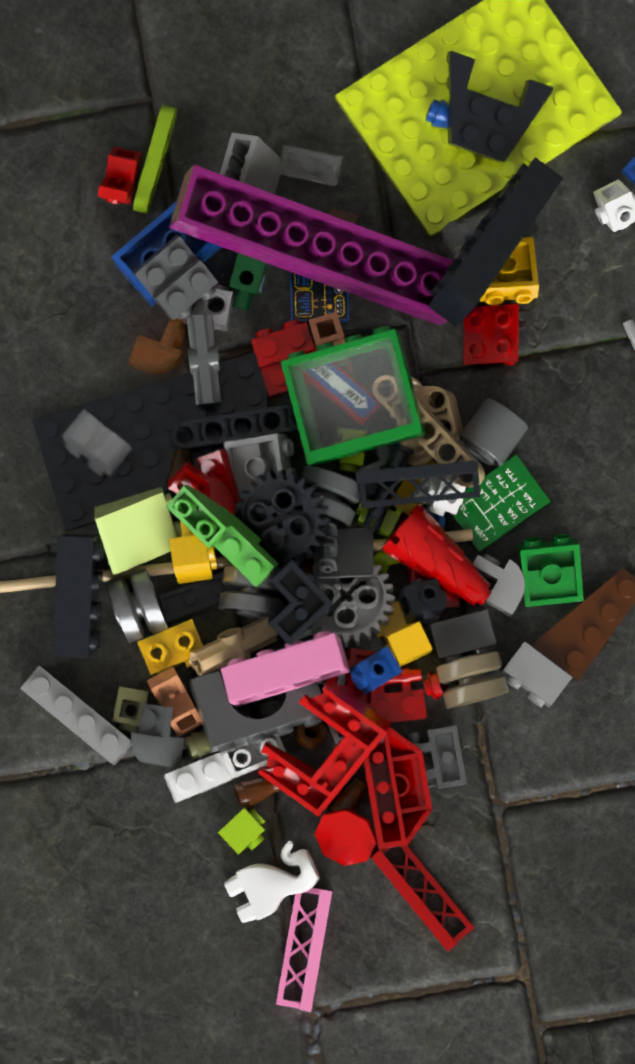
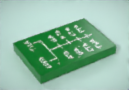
(505, 502)

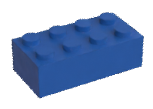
(149, 242)

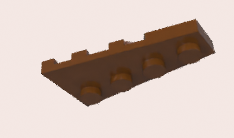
(585, 630)

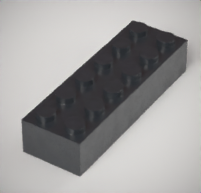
(493, 241)

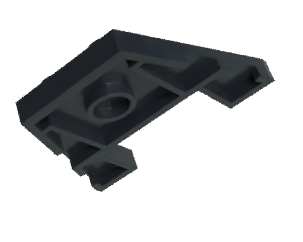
(484, 123)

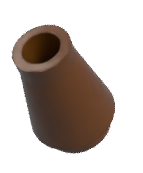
(252, 791)

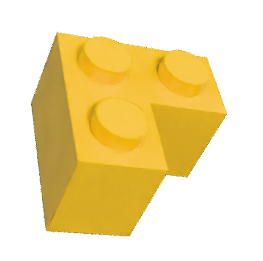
(404, 640)

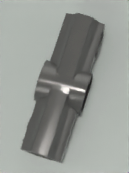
(204, 359)

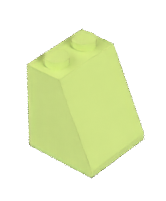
(136, 529)

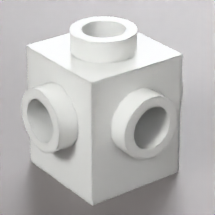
(615, 205)
(434, 487)

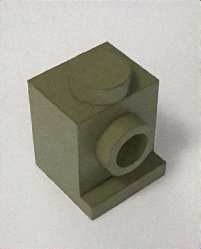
(125, 698)

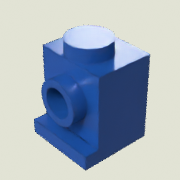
(384, 666)

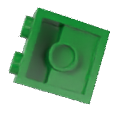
(551, 570)

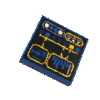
(316, 299)

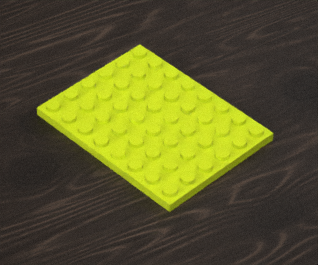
(509, 45)

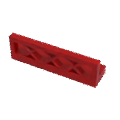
(419, 905)

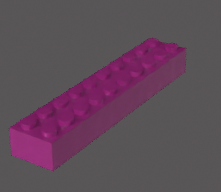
(308, 242)

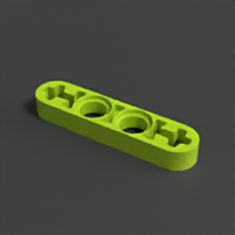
(155, 159)

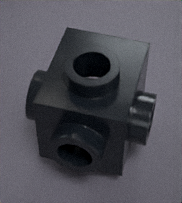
(422, 601)

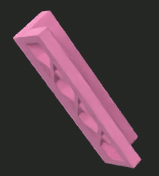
(314, 954)

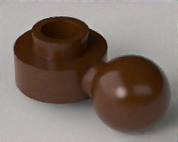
(318, 733)

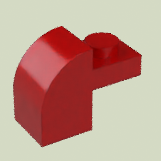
(120, 176)
(207, 484)

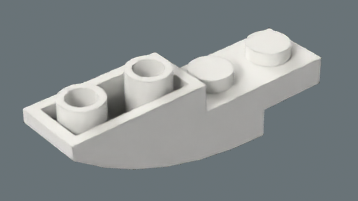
(218, 769)

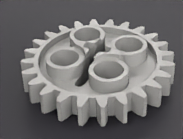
(365, 615)

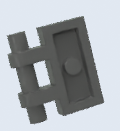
(445, 755)

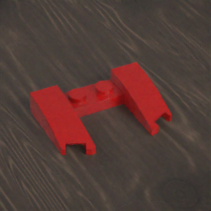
(318, 787)

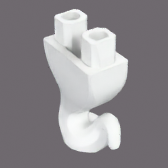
(269, 885)

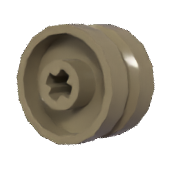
(472, 680)

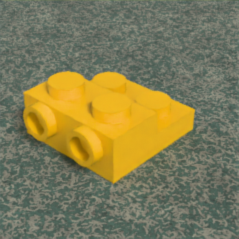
(516, 278)

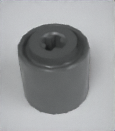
(493, 433)

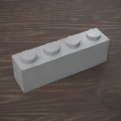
(76, 715)

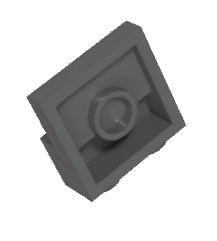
(176, 278)

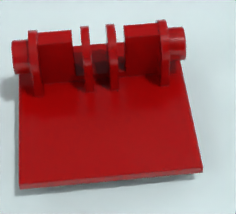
(491, 335)

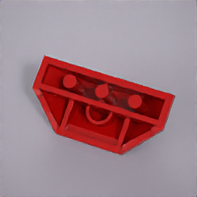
(397, 790)

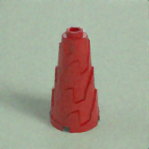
(433, 554)

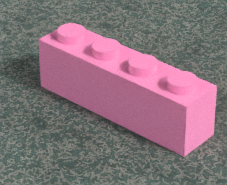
(284, 669)

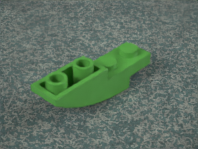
(223, 530)

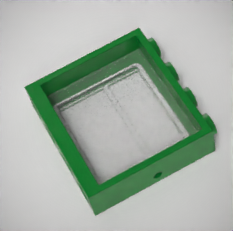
(353, 396)

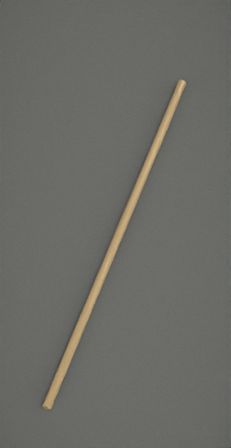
(167, 568)

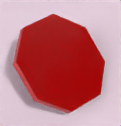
(345, 837)

